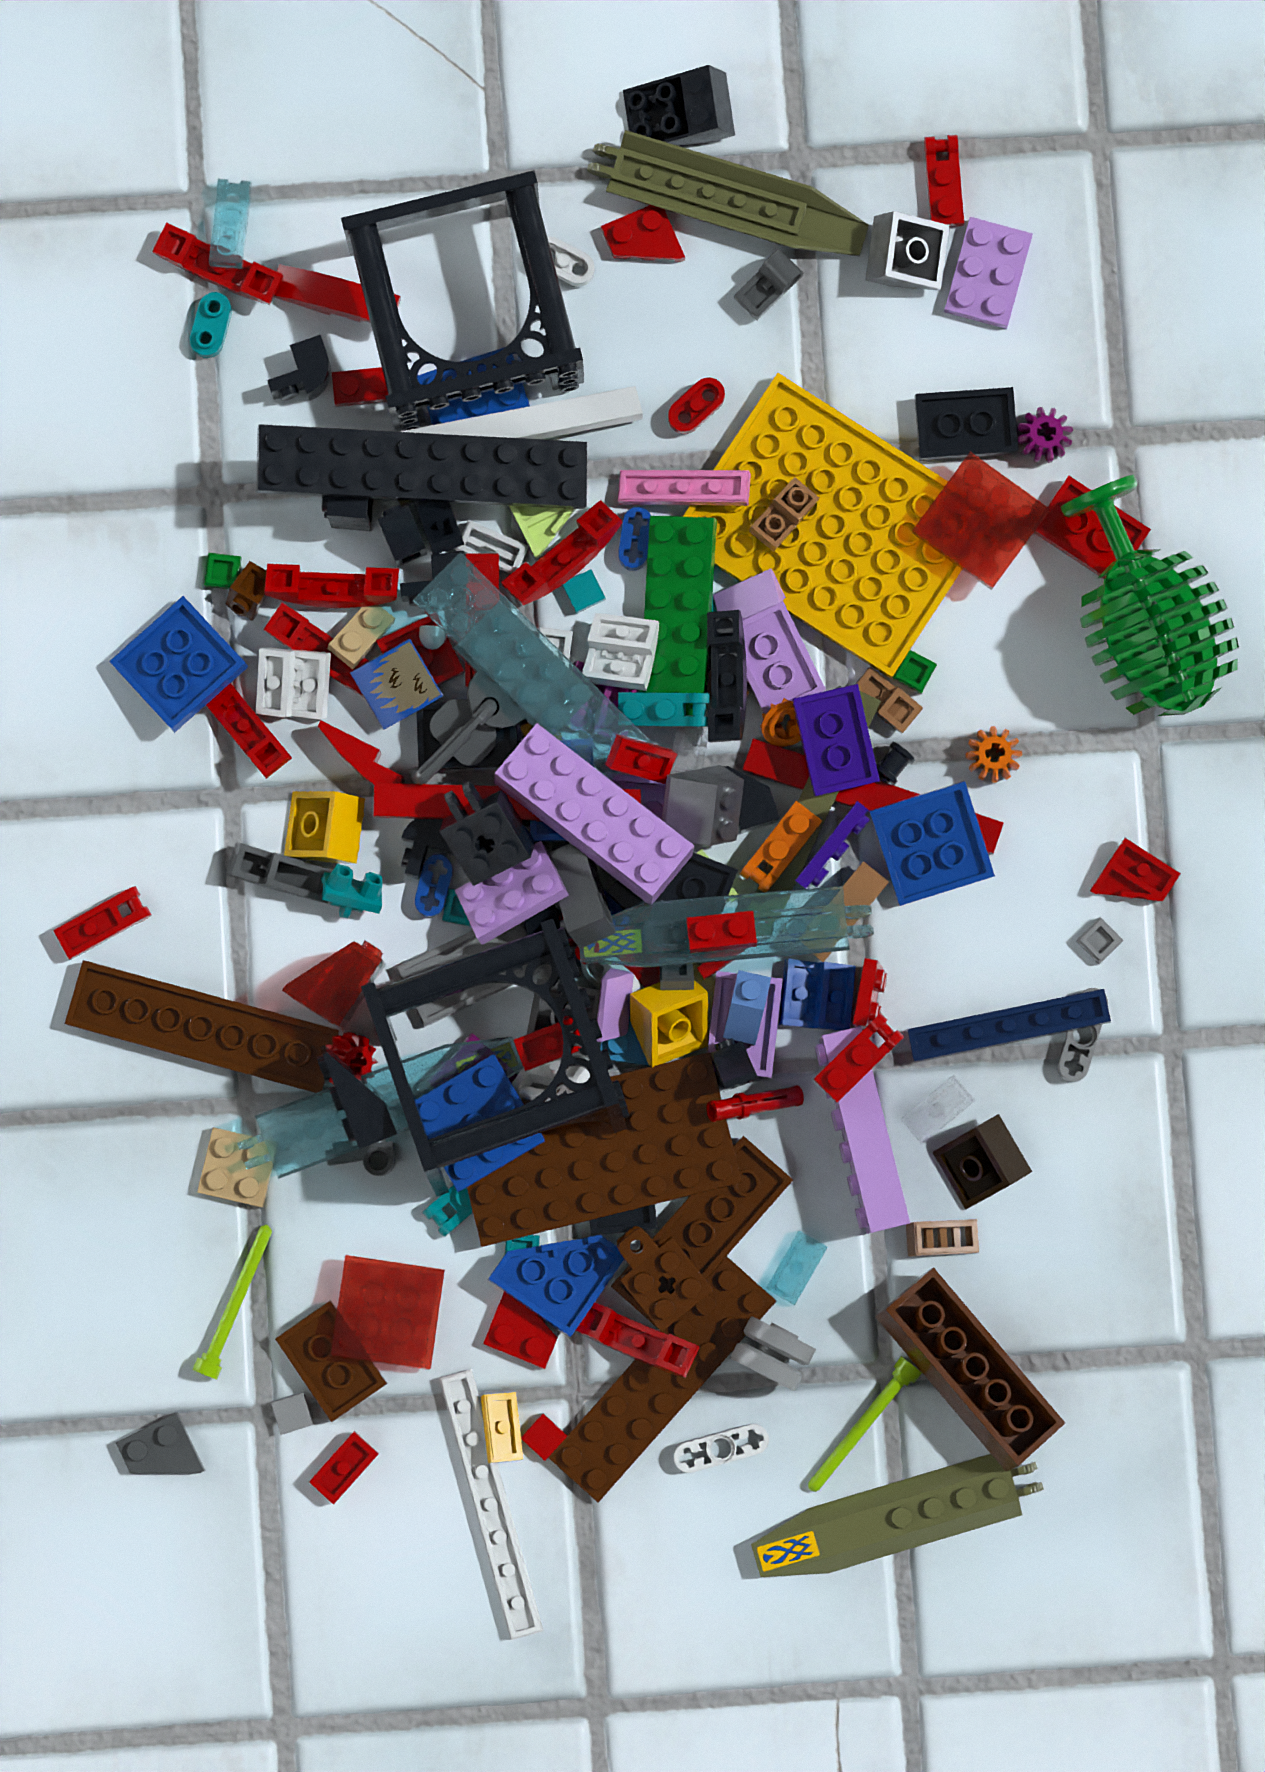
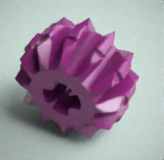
(1052, 426)

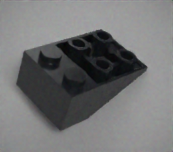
(682, 108)
(364, 1106)

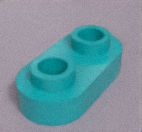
(212, 324)

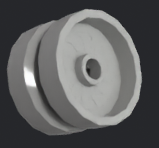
(773, 1352)

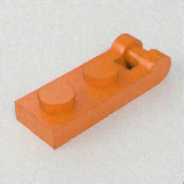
(781, 846)

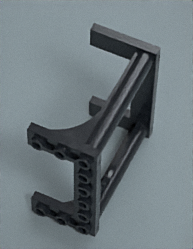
(405, 394)
(591, 1101)

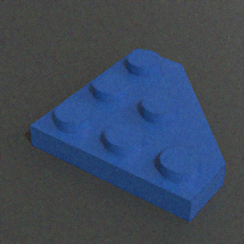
(559, 1278)

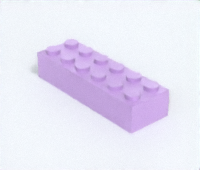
(593, 814)
(865, 1145)

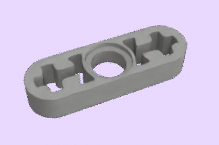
(1083, 1061)

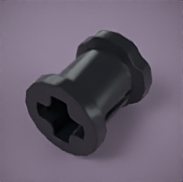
(894, 763)

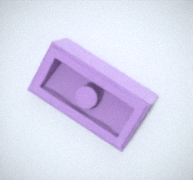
(751, 595)
(614, 1003)

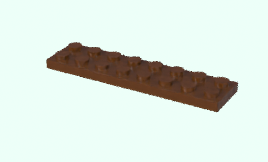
(199, 1026)
(648, 1397)

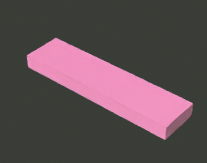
(684, 487)

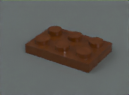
(333, 1381)

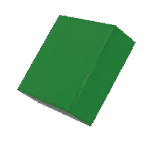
(222, 570)
(914, 671)

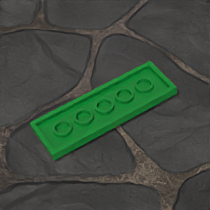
(679, 598)

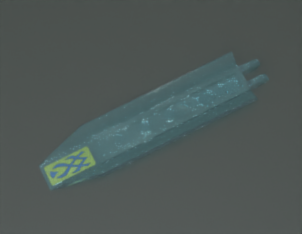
(784, 925)
(312, 1129)

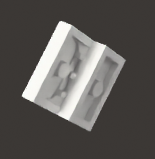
(621, 651)
(293, 683)

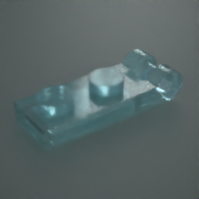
(230, 224)

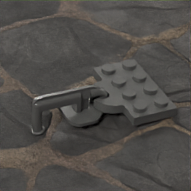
(469, 725)

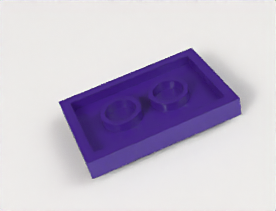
(835, 740)
(834, 846)

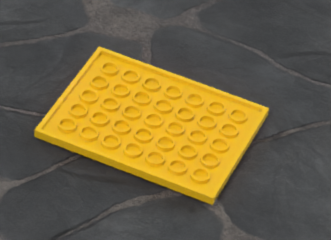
(853, 557)

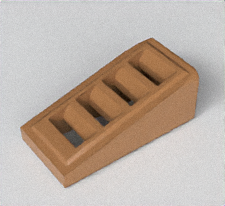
(914, 1237)

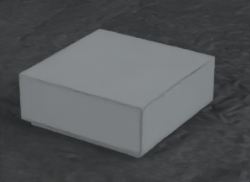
(1099, 940)
(292, 1413)

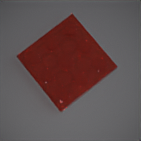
(980, 520)
(387, 1312)

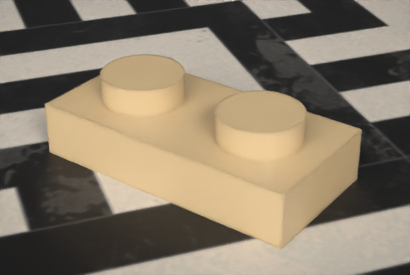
(361, 634)

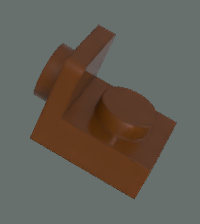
(247, 591)

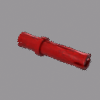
(743, 1105)

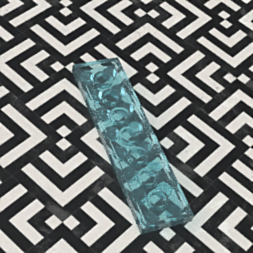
(524, 663)

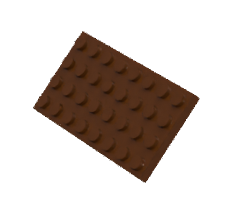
(597, 1173)

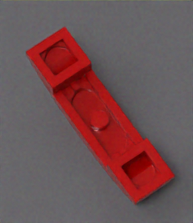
(192, 255)
(566, 558)
(331, 589)
(299, 634)
(248, 731)
(638, 1340)

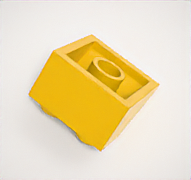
(324, 826)
(669, 1021)

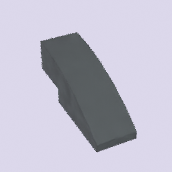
(277, 872)

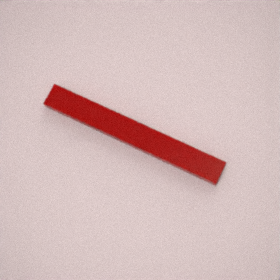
(791, 770)
(428, 800)

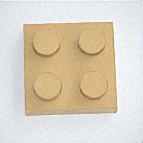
(225, 1171)

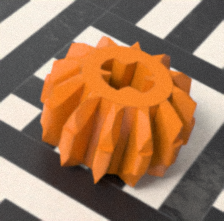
(984, 746)

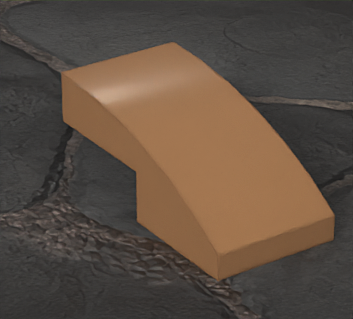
(895, 705)

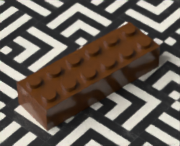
(970, 1370)

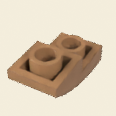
(784, 514)

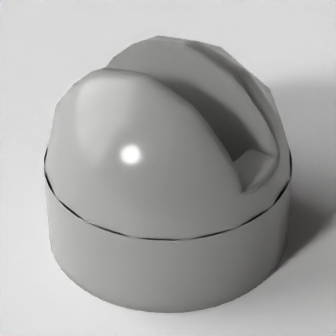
(431, 636)

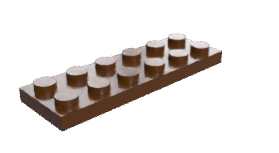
(718, 1219)

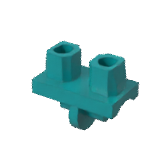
(352, 894)

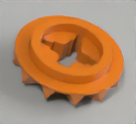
(772, 728)

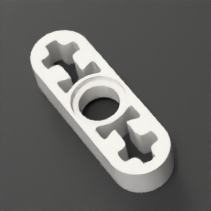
(699, 1462)

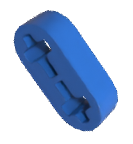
(627, 538)
(426, 884)

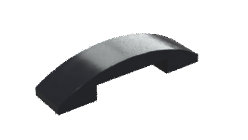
(728, 676)

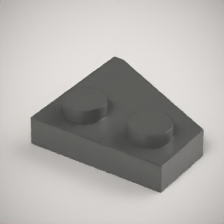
(161, 1449)

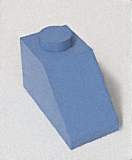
(746, 1007)

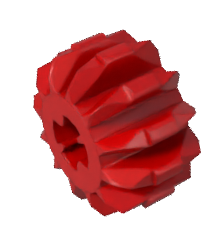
(354, 1051)

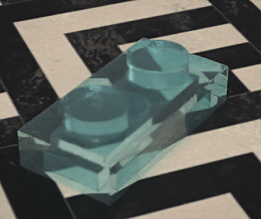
(796, 1267)

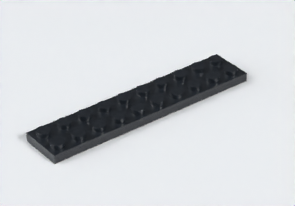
(421, 467)

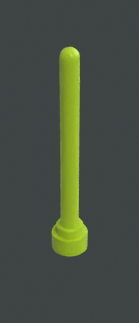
(210, 1361)
(903, 1375)

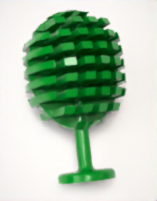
(1152, 617)

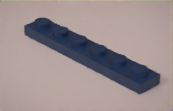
(1009, 1025)

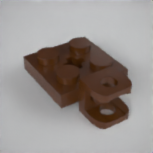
(652, 1262)

